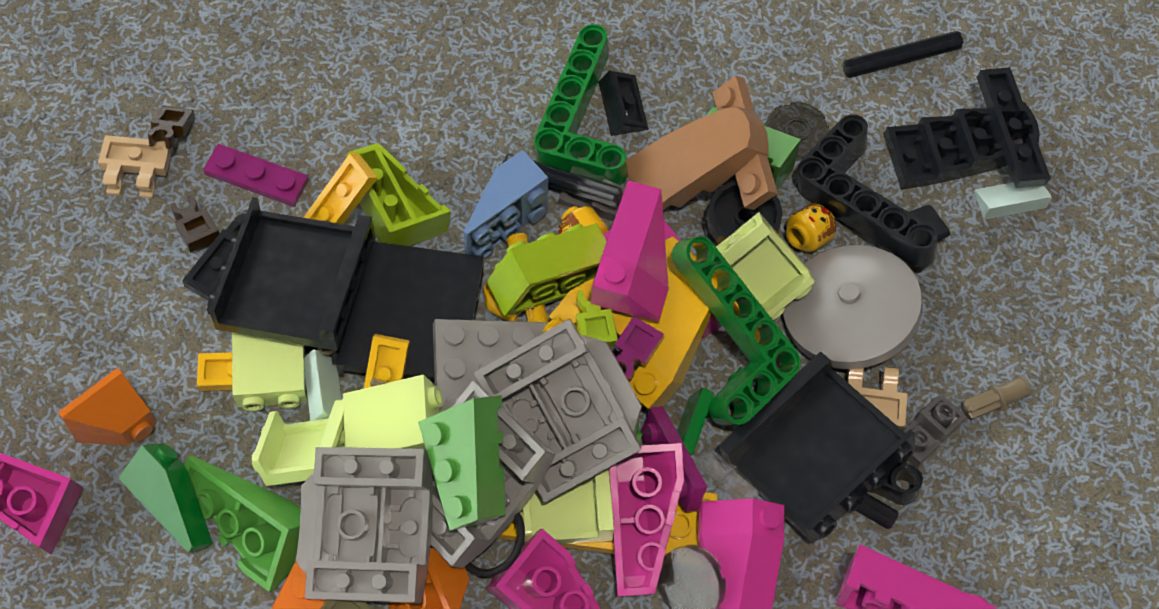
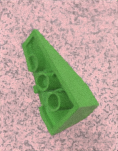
(251, 518)

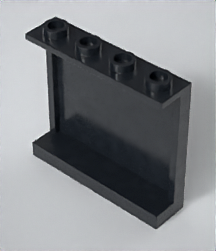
(291, 277)
(402, 298)
(817, 448)

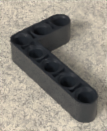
(828, 167)

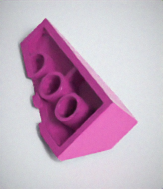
(634, 261)
(644, 508)
(748, 545)
(543, 578)

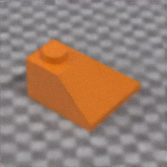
(109, 413)
(443, 586)

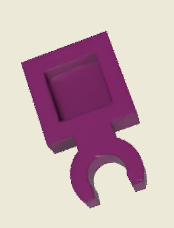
(637, 344)

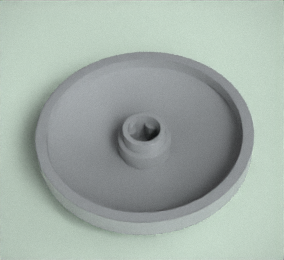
(857, 309)

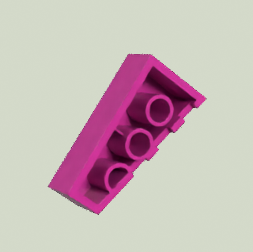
(36, 500)
(884, 583)

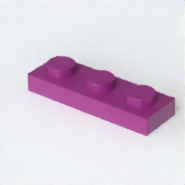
(256, 175)
(660, 430)

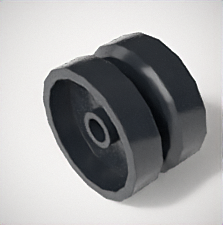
(728, 213)

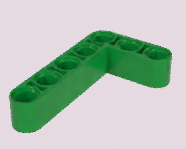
(588, 54)
(741, 329)

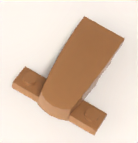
(710, 153)

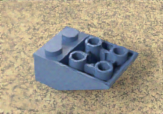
(510, 201)

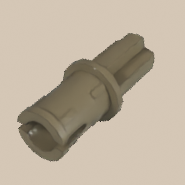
(997, 397)

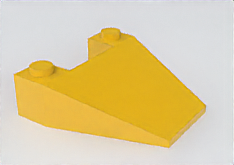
(681, 321)

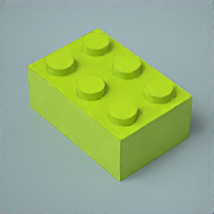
(546, 268)

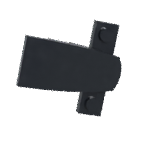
(972, 140)

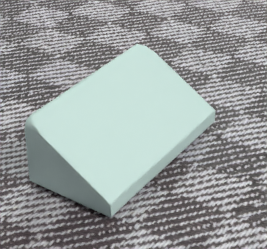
(1008, 200)
(321, 384)

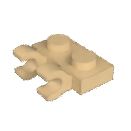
(133, 156)
(887, 399)

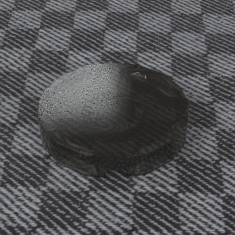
(786, 120)
(691, 579)

